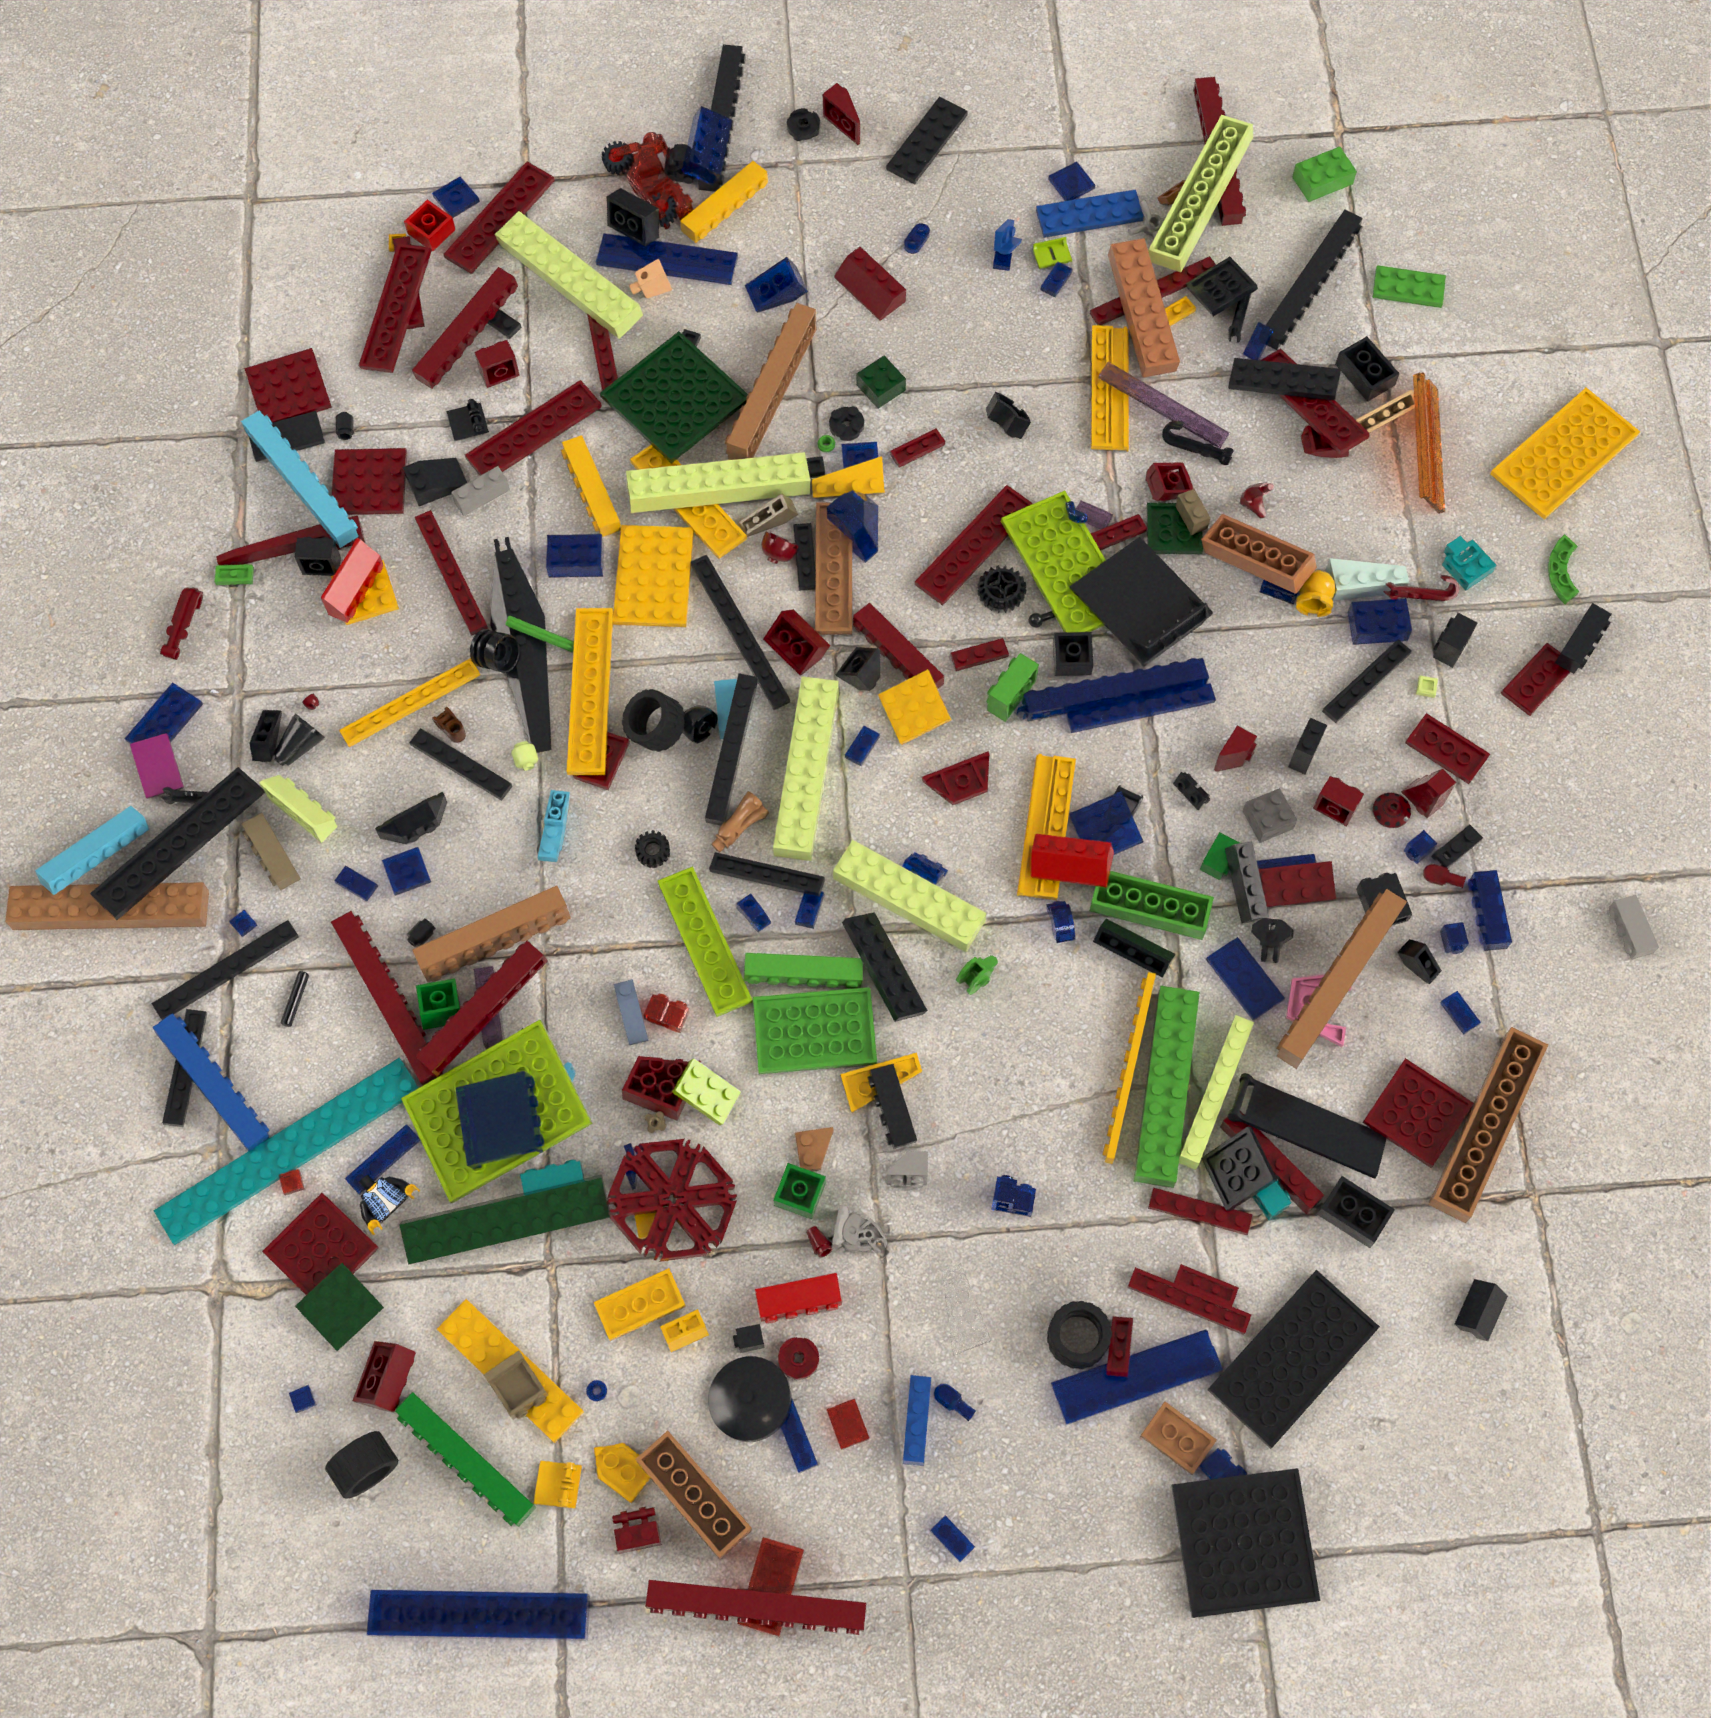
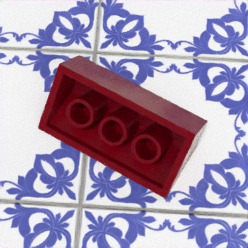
(870, 283)

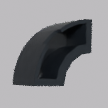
(1009, 417)

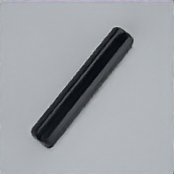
(294, 999)

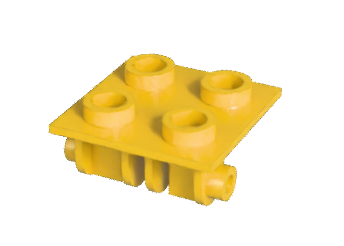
(557, 1484)

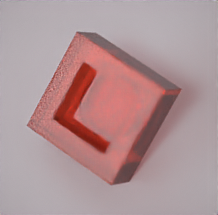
(291, 1182)

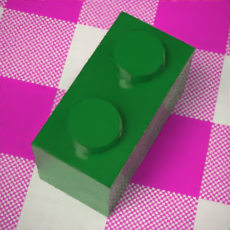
(1216, 862)

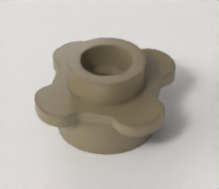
(659, 1117)

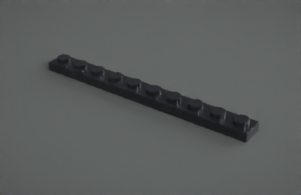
(740, 632)

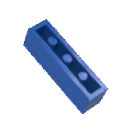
(917, 1420)

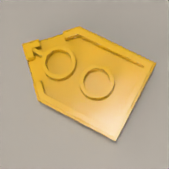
(620, 1470)

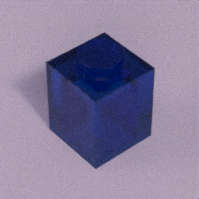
(1420, 847)
(1454, 938)

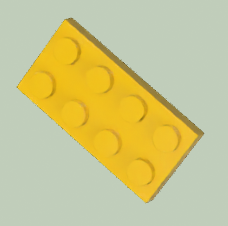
(639, 1304)

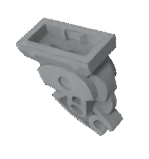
(854, 1231)

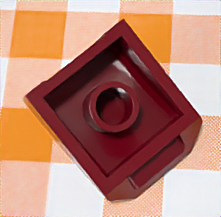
(1315, 445)
(1168, 480)

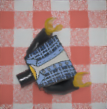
(383, 1199)

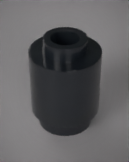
(344, 425)
(420, 932)

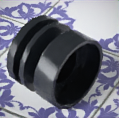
(494, 650)

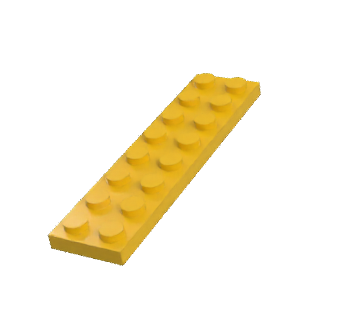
(707, 521)
(487, 1347)

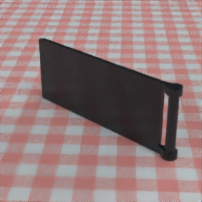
(1309, 1127)

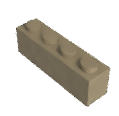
(270, 850)

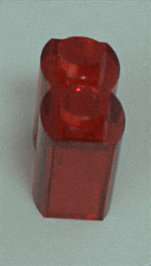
(666, 1012)

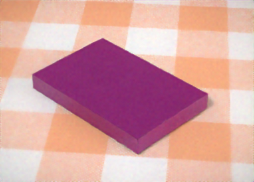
(156, 765)

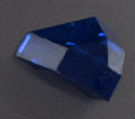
(858, 519)

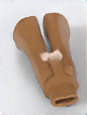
(747, 813)

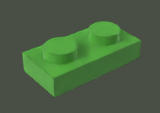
(234, 574)

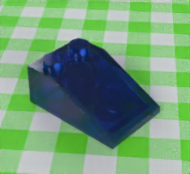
(776, 286)

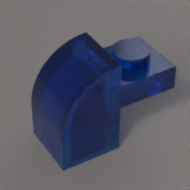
(1061, 921)

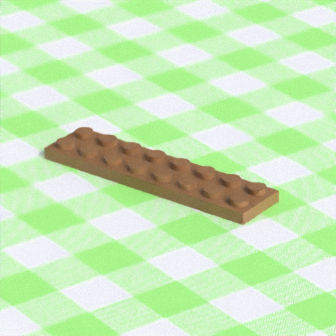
(833, 577)

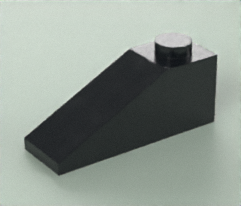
(265, 736)

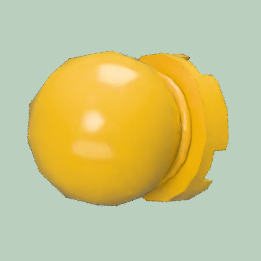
(1316, 594)

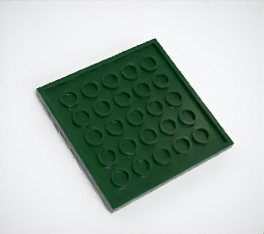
(675, 397)

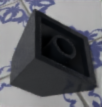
(861, 668)

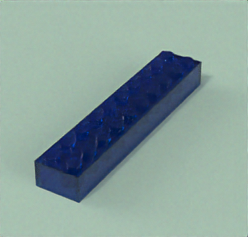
(478, 1615)

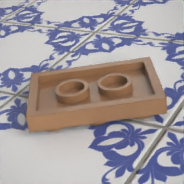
(1178, 1438)

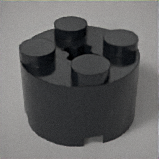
(674, 162)

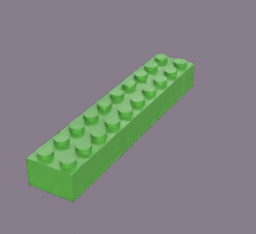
(1166, 1087)

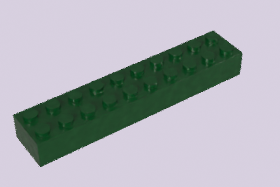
(504, 1219)

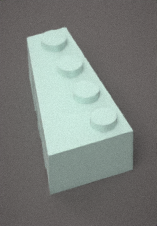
(1364, 579)

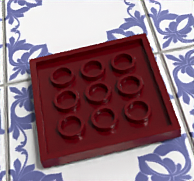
(288, 386)
(370, 480)
(1418, 1113)
(318, 1244)

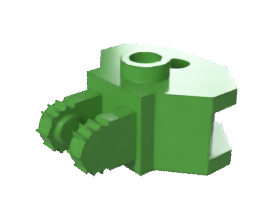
(977, 973)

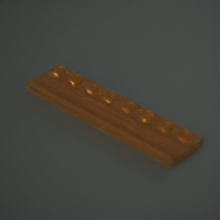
(1429, 442)

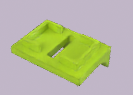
(1059, 249)

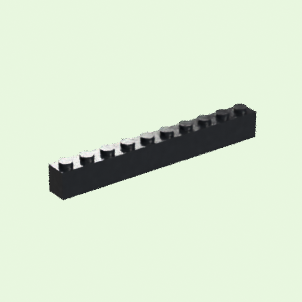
(726, 96)
(1312, 277)

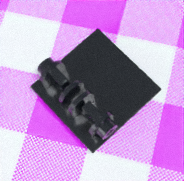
(467, 421)

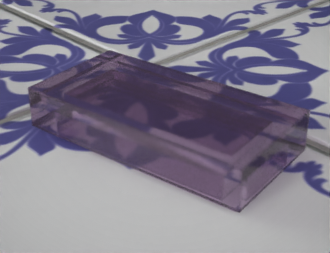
(1096, 516)

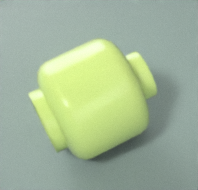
(524, 755)

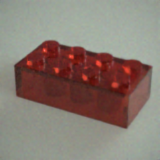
(774, 1572)

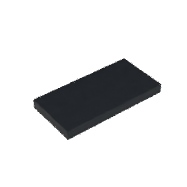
(300, 431)

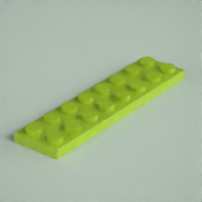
(704, 941)

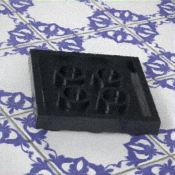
(1221, 286)
(1239, 1169)

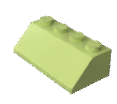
(299, 807)

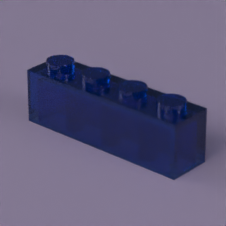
(1490, 910)

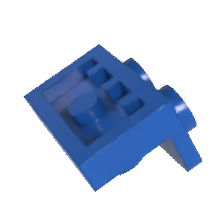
(1004, 238)

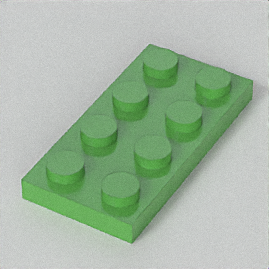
(1409, 286)

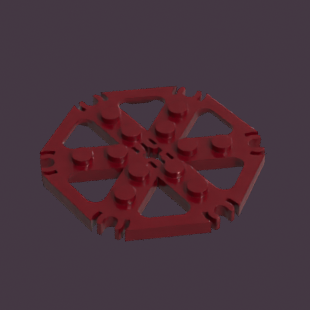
(677, 1185)

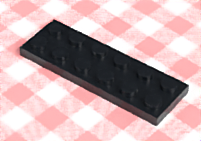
(926, 140)
(1284, 379)
(884, 966)

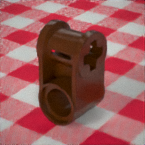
(448, 723)

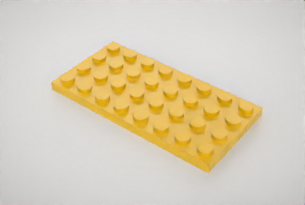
(1565, 453)

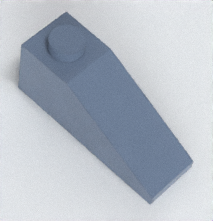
(631, 1012)

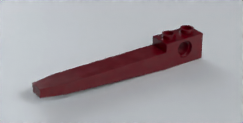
(279, 545)

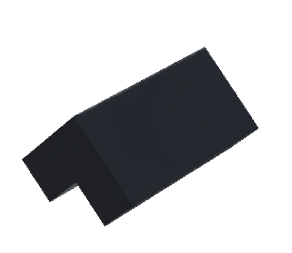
(1481, 1309)

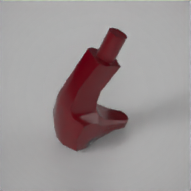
(1253, 497)

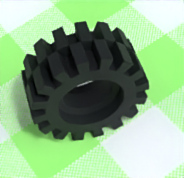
(647, 839)

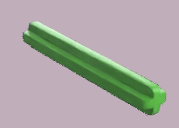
(540, 633)

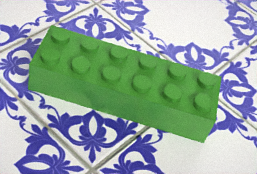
(1153, 905)

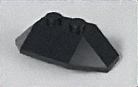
(414, 821)

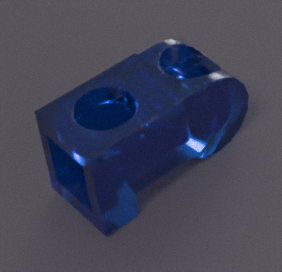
(753, 913)

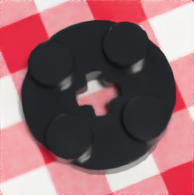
(803, 132)
(844, 414)

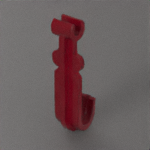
(1424, 593)
(188, 601)

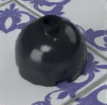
(699, 722)

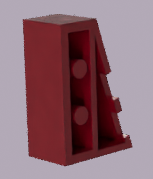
(1430, 792)

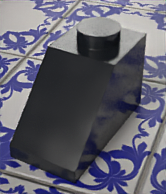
(1419, 960)

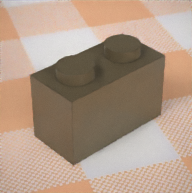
(1192, 511)

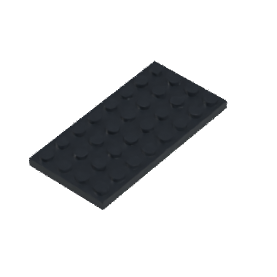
(1293, 1359)

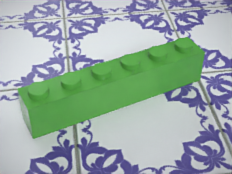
(803, 970)

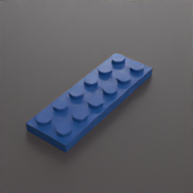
(1089, 213)

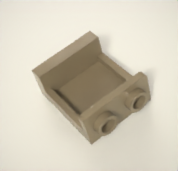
(516, 1385)

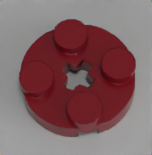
(800, 1346)

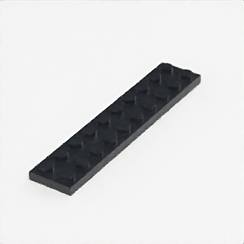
(177, 843)

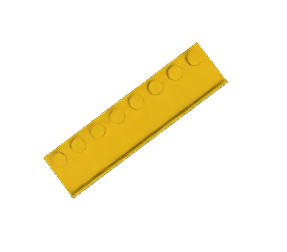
(1109, 404)
(1046, 816)

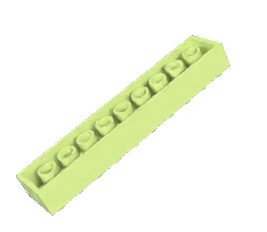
(1201, 193)
(569, 275)
(717, 482)
(806, 769)

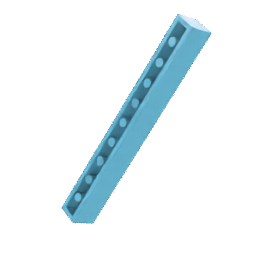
(300, 479)

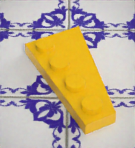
(856, 1082)

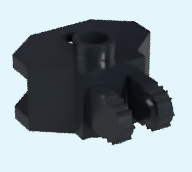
(1272, 938)

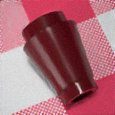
(819, 1242)

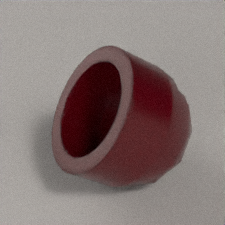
(311, 702)

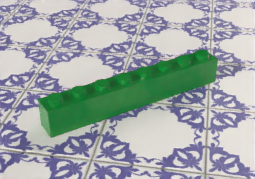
(465, 1459)

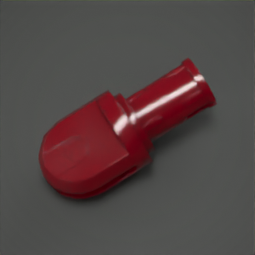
(1441, 875)

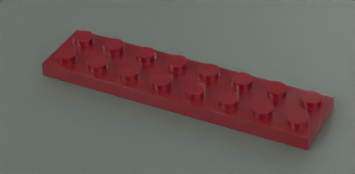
(479, 237)
(395, 308)
(1324, 415)
(534, 429)
(970, 547)

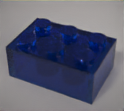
(575, 555)
(1379, 621)

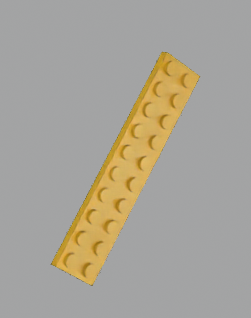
(590, 692)

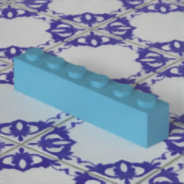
(92, 850)

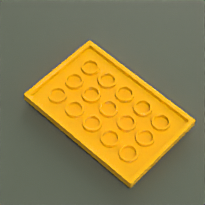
(653, 576)

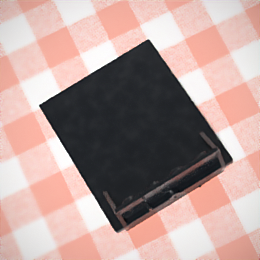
(1141, 601)

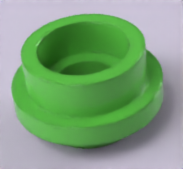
(826, 439)

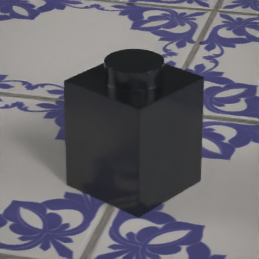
(748, 1338)

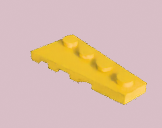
(862, 478)

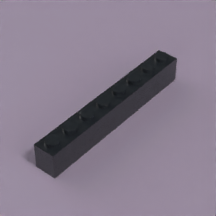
(731, 749)

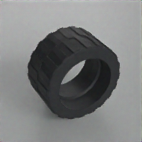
(637, 715)
(1087, 1311)
(361, 1464)

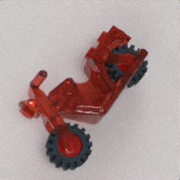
(644, 176)

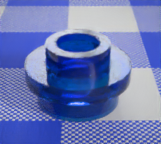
(596, 1384)

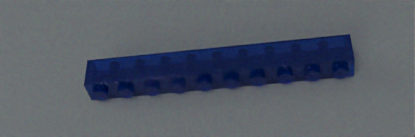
(1114, 689)

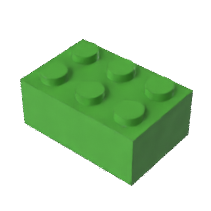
(1324, 174)
(1011, 686)

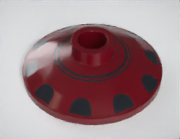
(1389, 817)

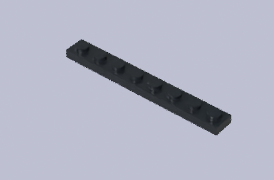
(225, 970)

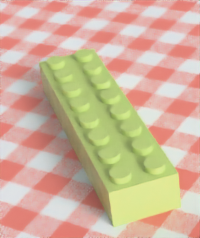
(909, 895)

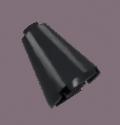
(296, 741)

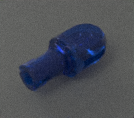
(952, 1400)

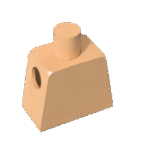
(651, 280)

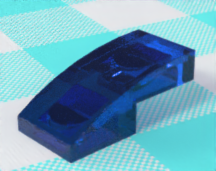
(631, 1175)

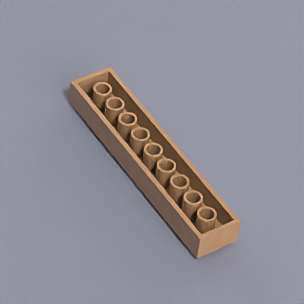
(772, 383)
(74, 908)
(1343, 974)
(1488, 1125)

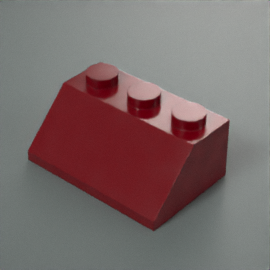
(796, 641)
(384, 1376)

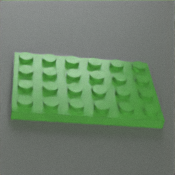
(814, 1030)

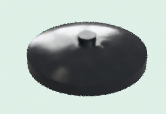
(750, 1399)

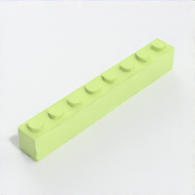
(1215, 1092)

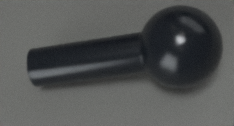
(1036, 619)

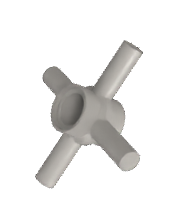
(1146, 226)

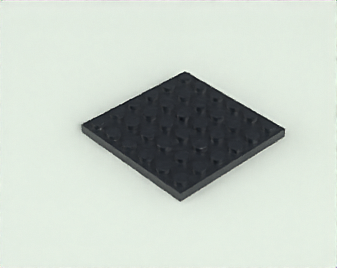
(1245, 1543)

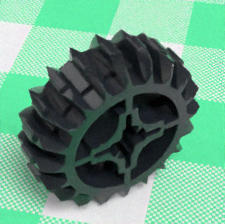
(994, 596)

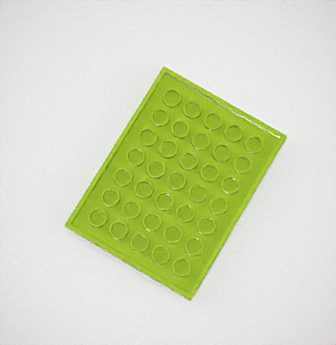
(437, 1116)

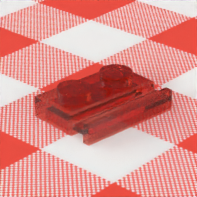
(848, 1424)

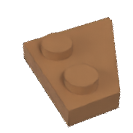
(812, 1147)

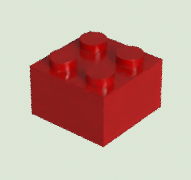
(429, 225)

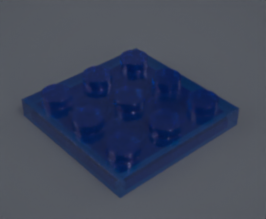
(1108, 822)

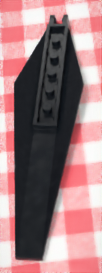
(529, 677)

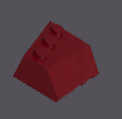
(652, 1085)

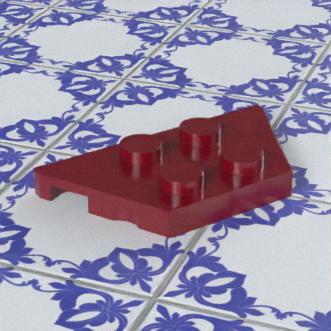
(961, 780)

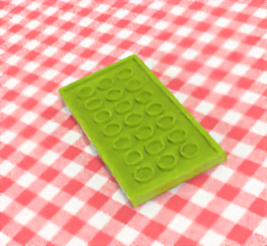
(1056, 557)

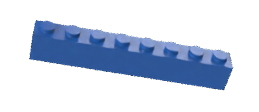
(211, 1082)

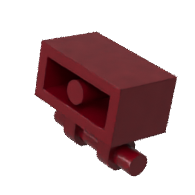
(636, 1536)

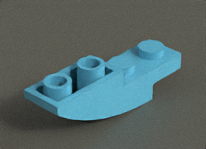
(555, 826)

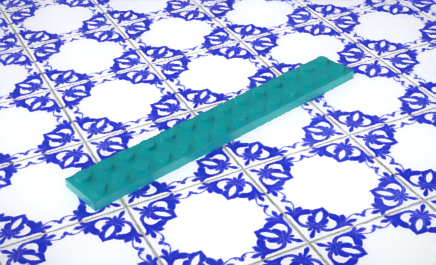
(285, 1151)

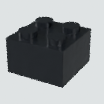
(317, 556)
(1454, 639)
(1073, 654)

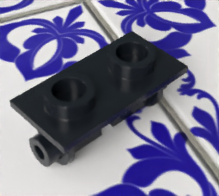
(1188, 788)

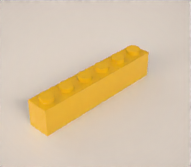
(724, 201)
(591, 486)

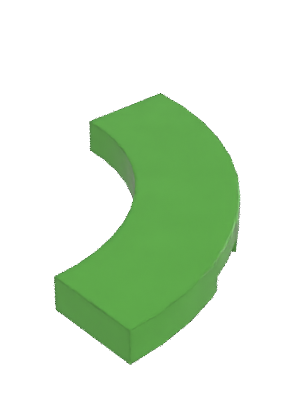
(1558, 572)

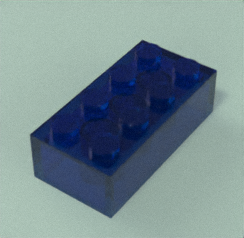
(706, 145)

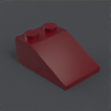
(841, 112)

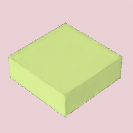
(1426, 686)

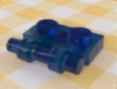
(925, 868)

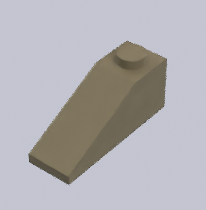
(770, 515)

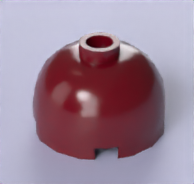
(777, 548)

